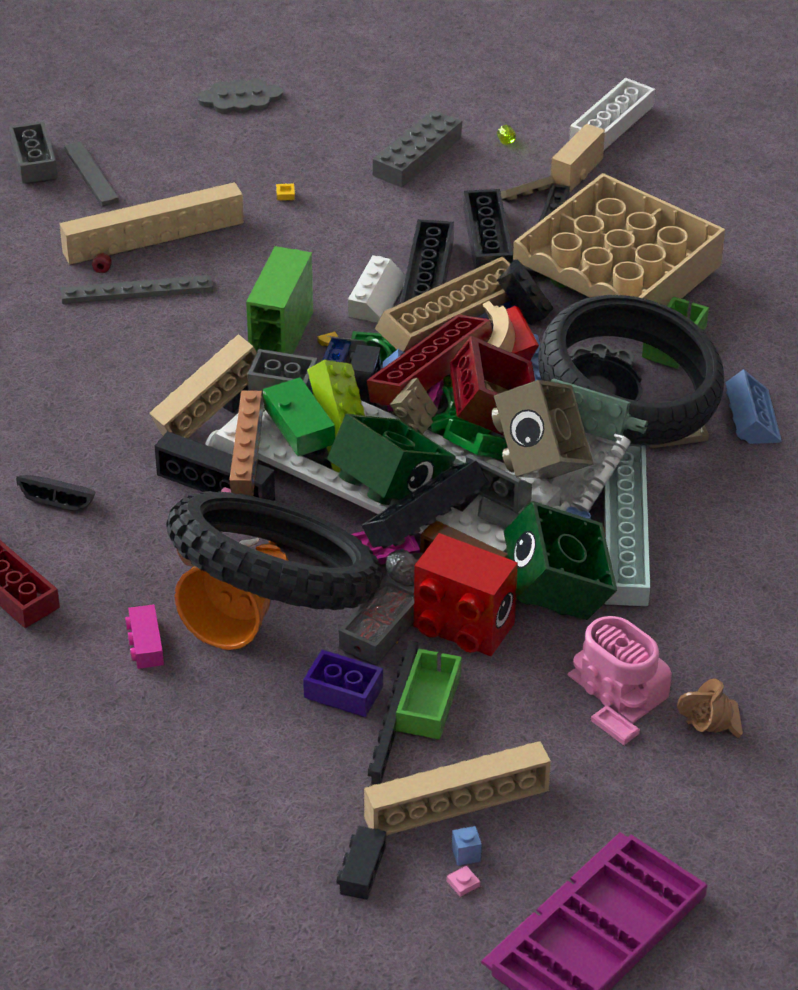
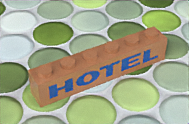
(246, 443)

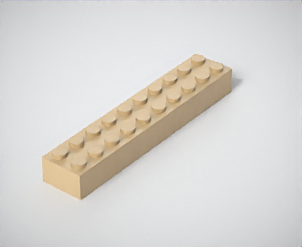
(152, 223)
(422, 315)

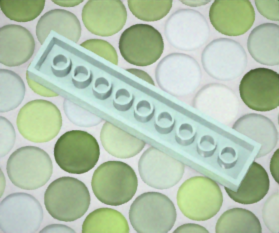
(628, 528)

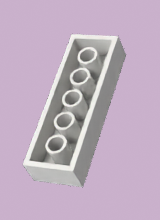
(617, 110)

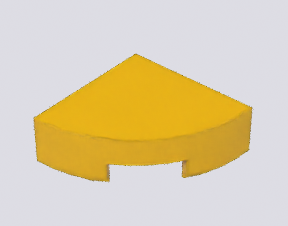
(324, 340)

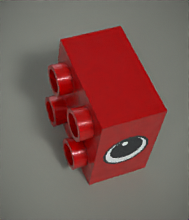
(464, 595)

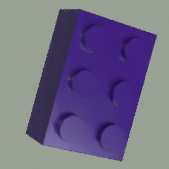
(343, 683)

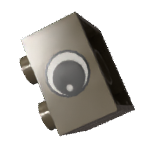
(541, 430)

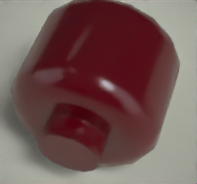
(101, 263)

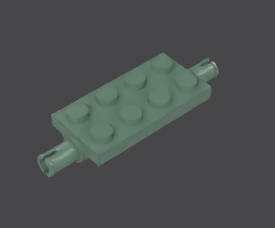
(604, 414)

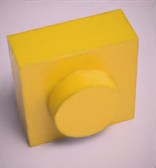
(285, 192)

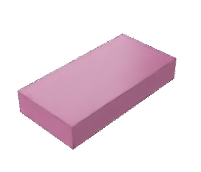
(615, 725)

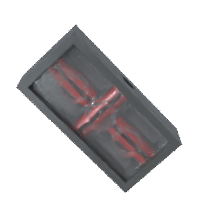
(378, 622)

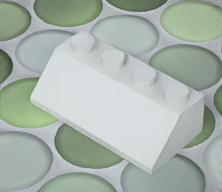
(376, 289)

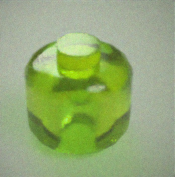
(506, 134)

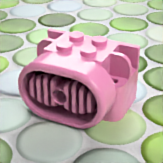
(622, 668)

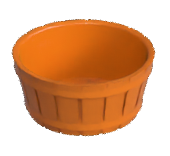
(218, 611)

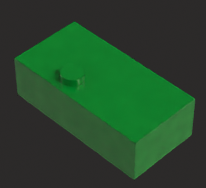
(299, 416)

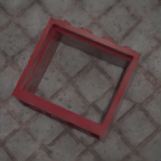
(486, 362)

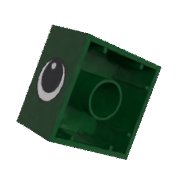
(386, 456)
(560, 561)

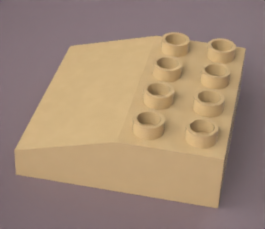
(622, 244)

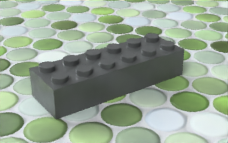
(417, 148)

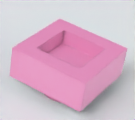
(463, 881)

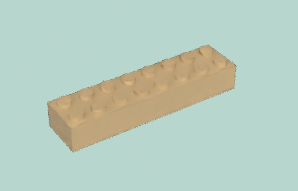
(457, 789)

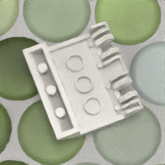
(585, 485)

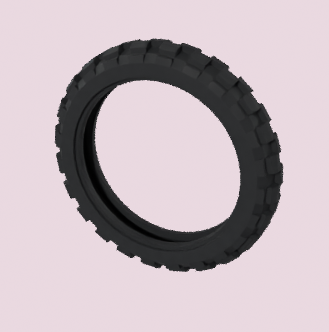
(196, 531)

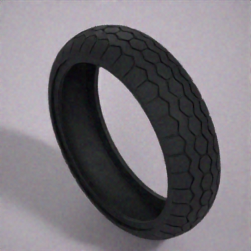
(656, 326)

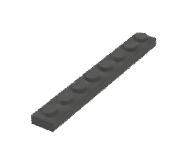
(136, 289)

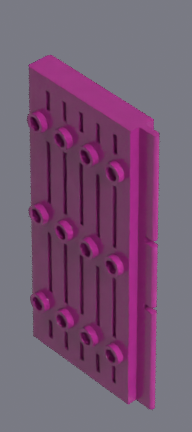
(599, 925)

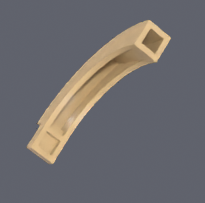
(503, 330)

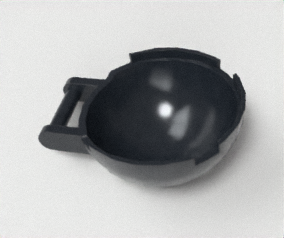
(611, 375)

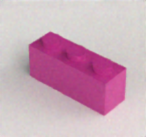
(144, 636)

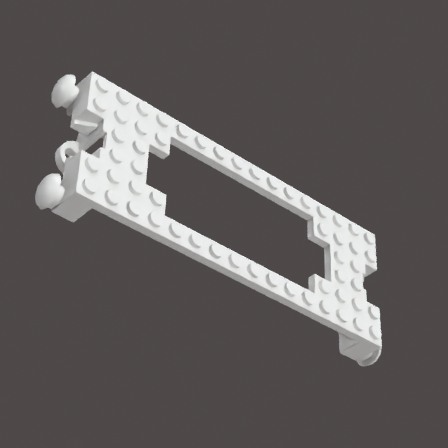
(277, 452)

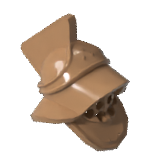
(711, 709)

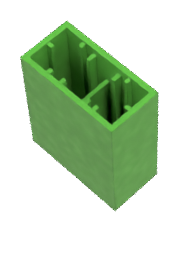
(281, 301)

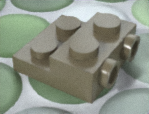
(414, 406)

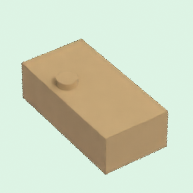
(578, 156)

